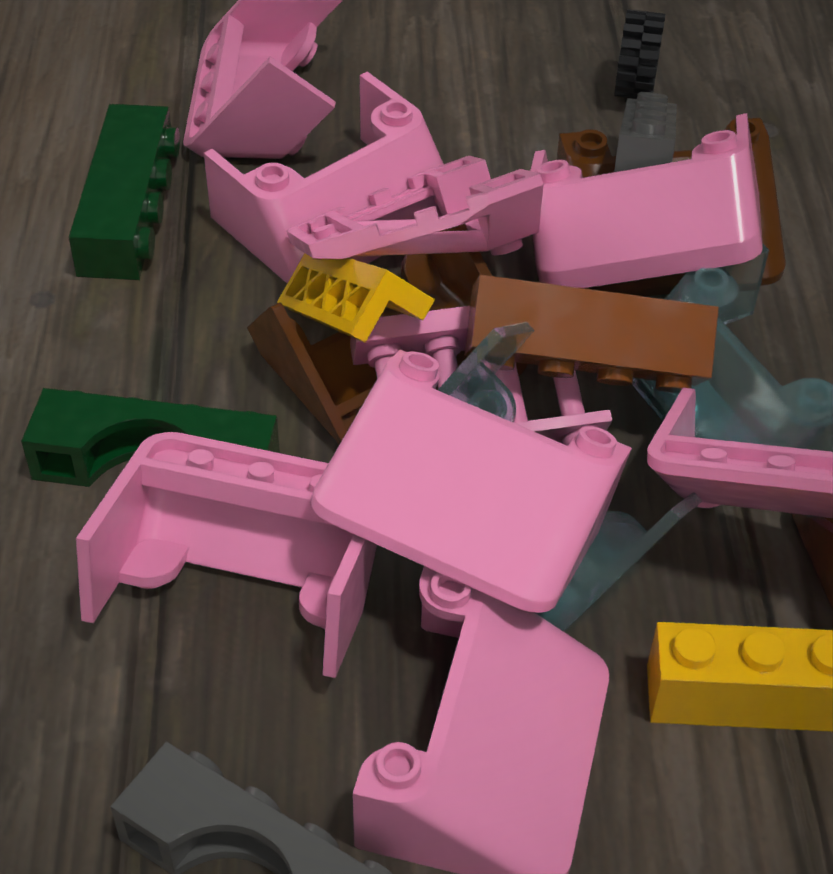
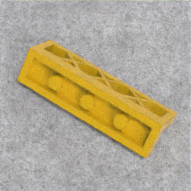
(366, 290)

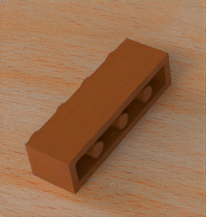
(598, 332)

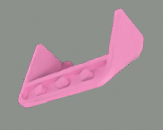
(739, 471)
(469, 488)
(505, 750)

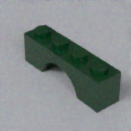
(84, 434)

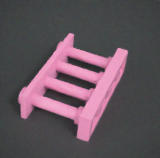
(443, 337)

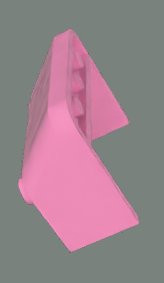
(245, 82)
(275, 197)
(650, 216)
(228, 512)

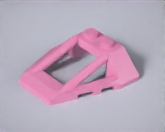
(493, 210)

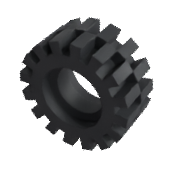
(639, 53)

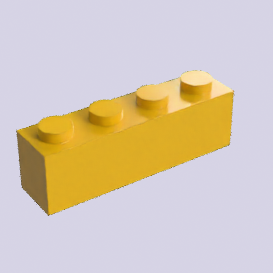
(741, 676)

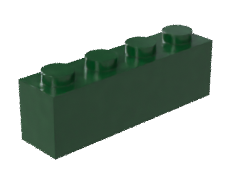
(124, 192)

